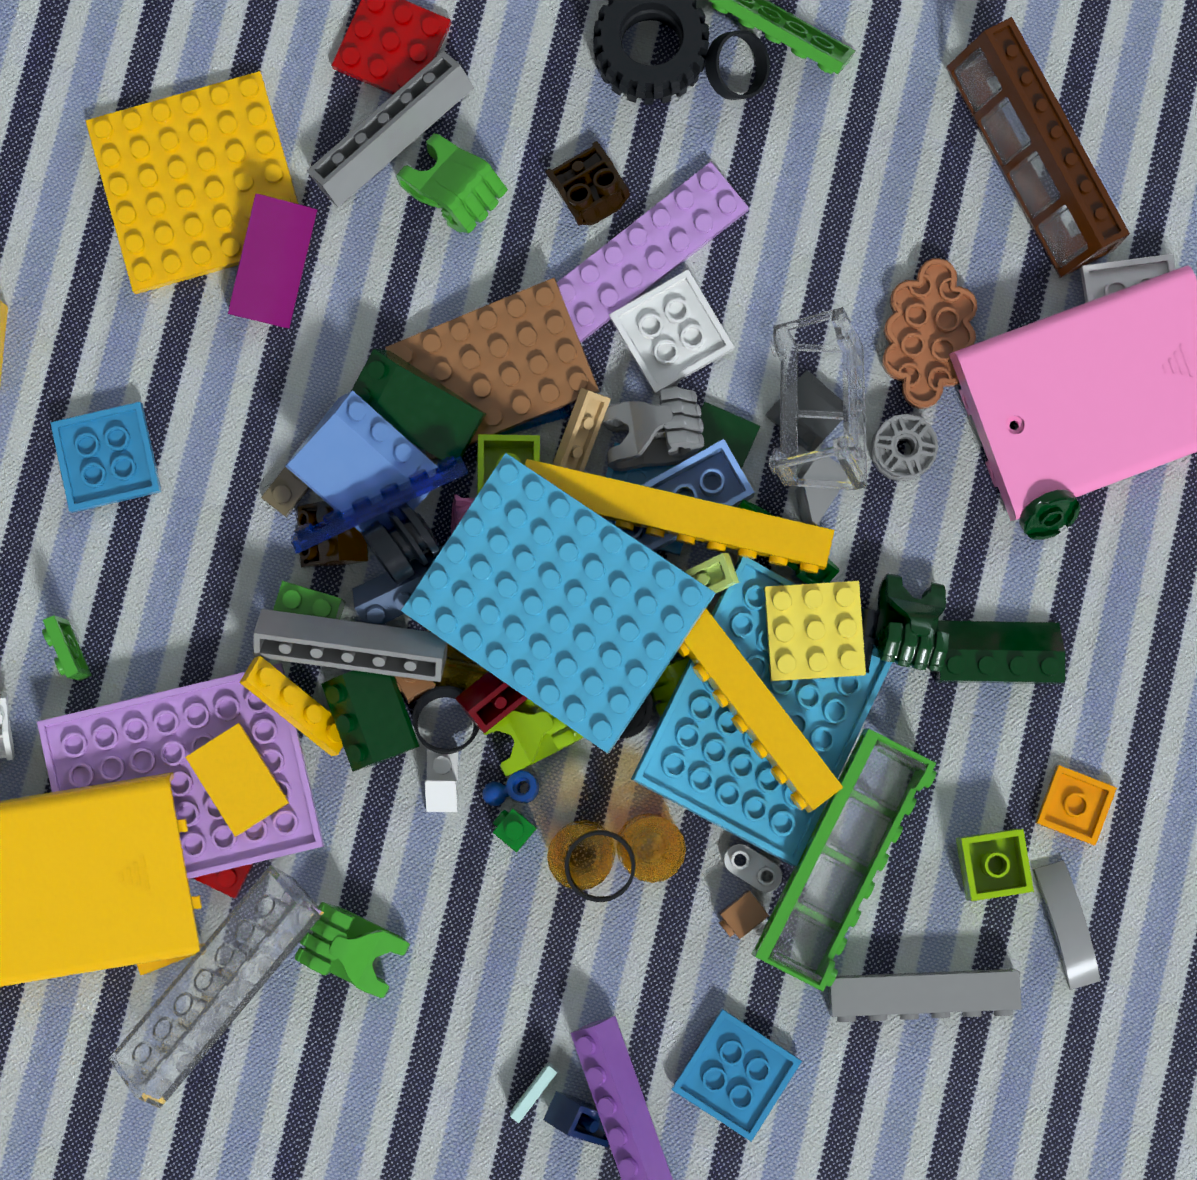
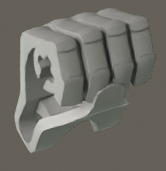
(656, 433)

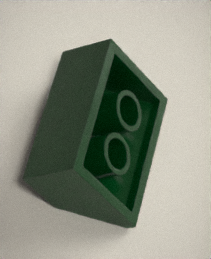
(369, 717)

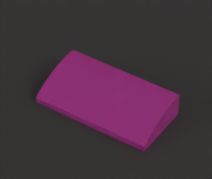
(272, 261)

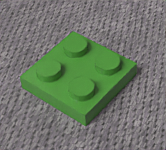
(70, 657)

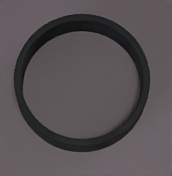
(761, 58)
(596, 898)

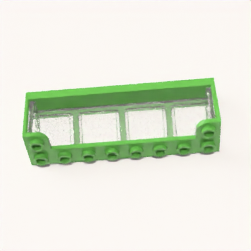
(843, 859)

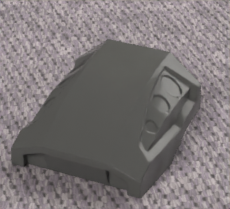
(816, 397)

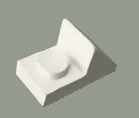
(442, 782)

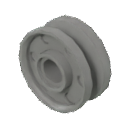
(914, 432)

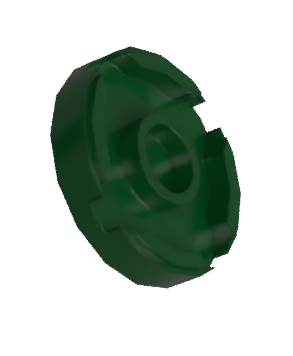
(1049, 514)

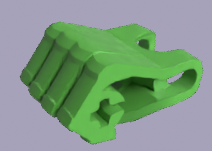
(457, 184)
(348, 947)

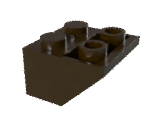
(341, 549)

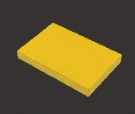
(237, 779)

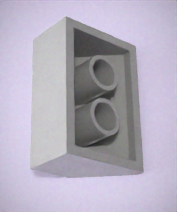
(815, 501)

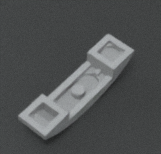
(1068, 924)

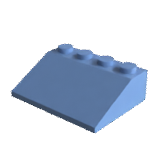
(355, 456)

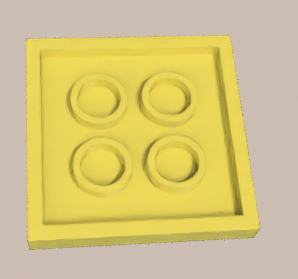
(814, 631)

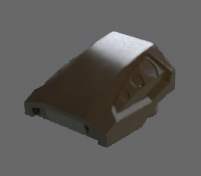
(589, 185)

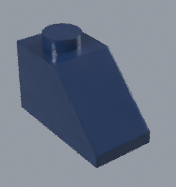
(576, 1119)

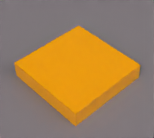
(1075, 805)

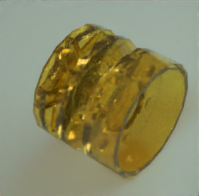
(663, 860)
(595, 867)

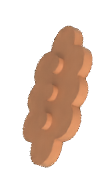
(925, 328)

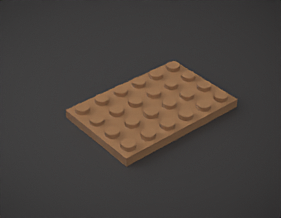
(506, 358)

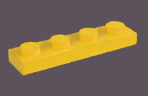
(292, 704)

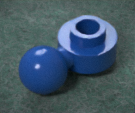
(496, 793)

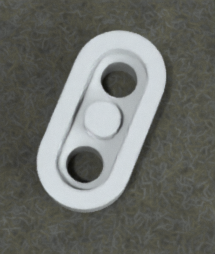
(753, 868)

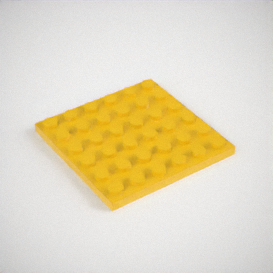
(187, 177)

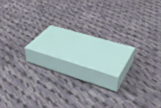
(533, 1092)

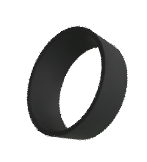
(430, 695)

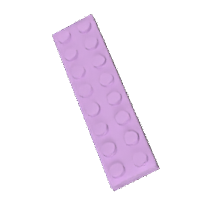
(650, 249)

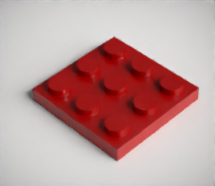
(390, 43)

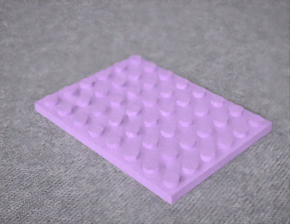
(156, 735)

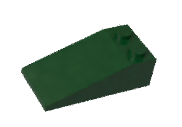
(418, 405)

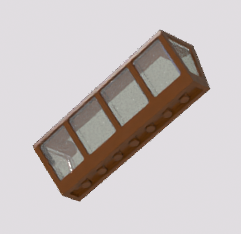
(1037, 149)

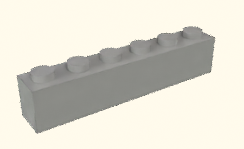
(390, 128)
(349, 645)
(925, 993)

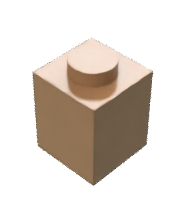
(742, 915)

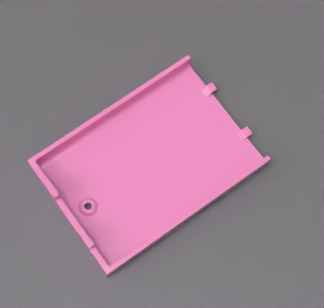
(1090, 389)

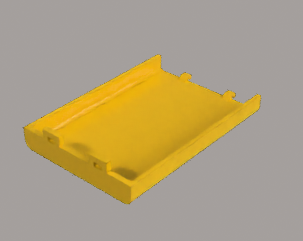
(93, 880)

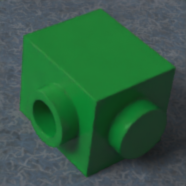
(513, 829)

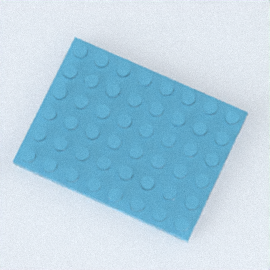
(558, 602)
(710, 765)

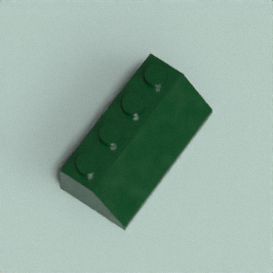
(1003, 652)

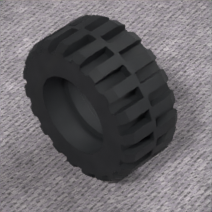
(654, 80)

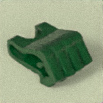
(909, 626)

